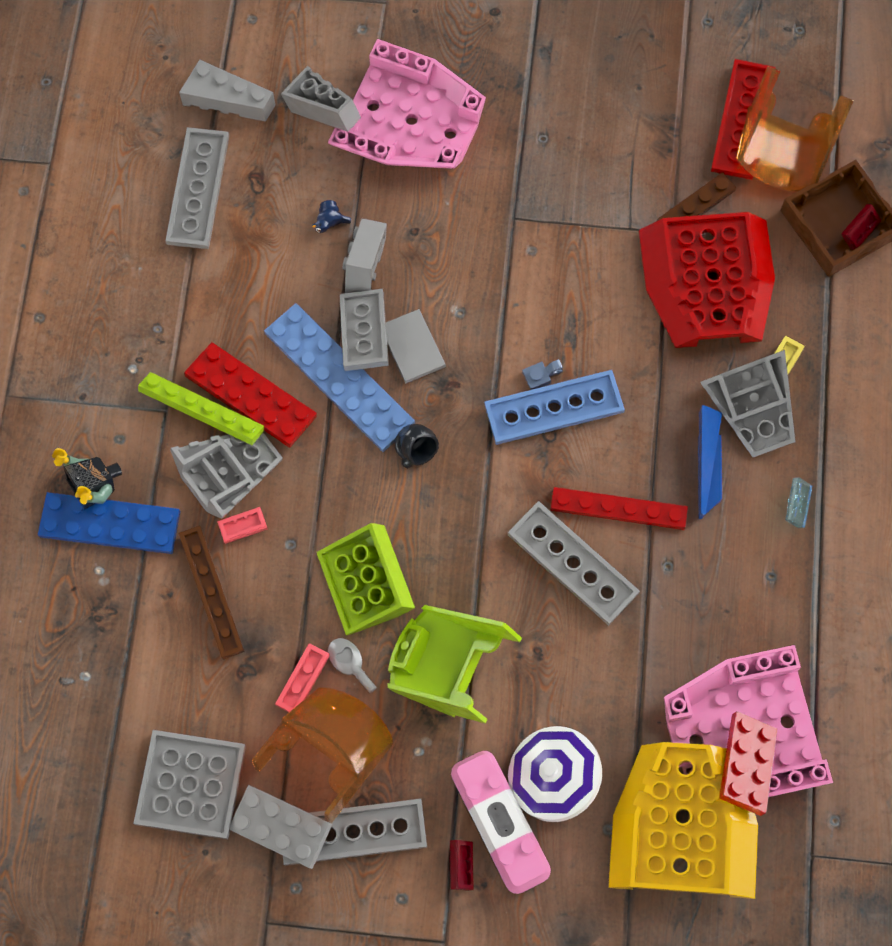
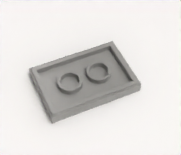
(413, 346)

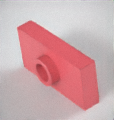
(242, 525)

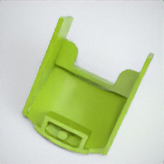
(440, 656)

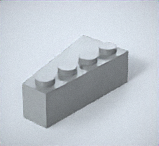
(222, 91)
(320, 101)

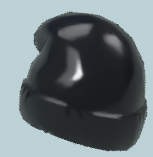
(416, 445)

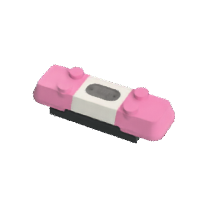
(500, 822)

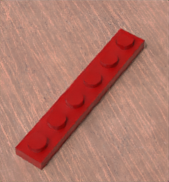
(619, 508)

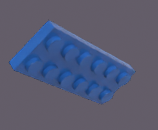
(110, 523)

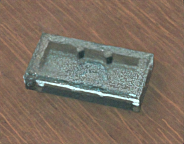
(798, 503)

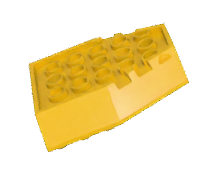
(648, 839)

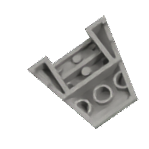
(756, 403)
(224, 469)

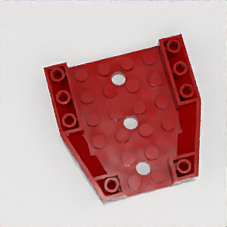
(678, 284)

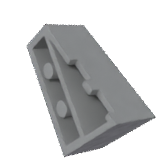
(364, 255)

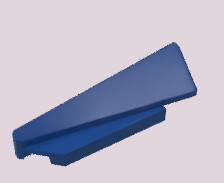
(709, 460)

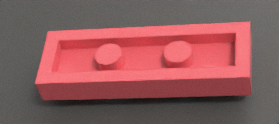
(302, 678)

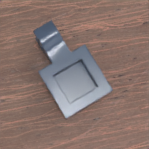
(539, 375)

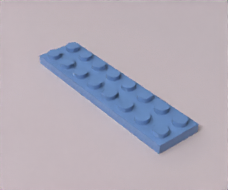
(351, 390)

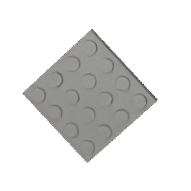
(190, 784)

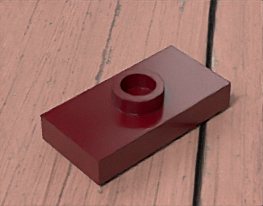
(861, 227)
(461, 865)

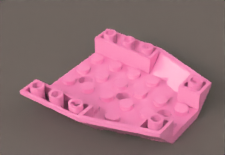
(406, 88)
(761, 687)

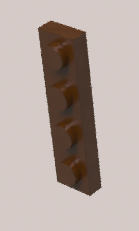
(703, 198)

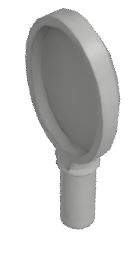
(348, 660)

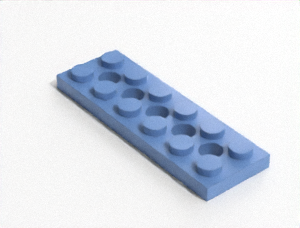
(557, 393)

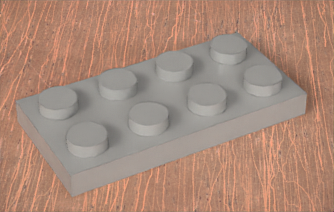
(363, 330)
(280, 826)

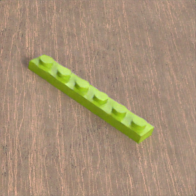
(201, 408)

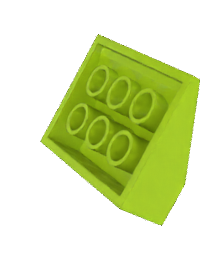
(365, 579)

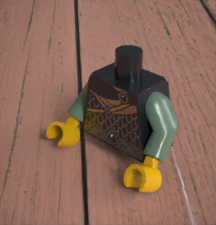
(88, 477)

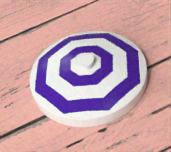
(555, 774)

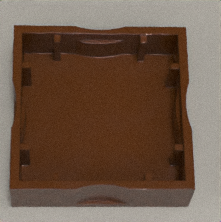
(825, 210)

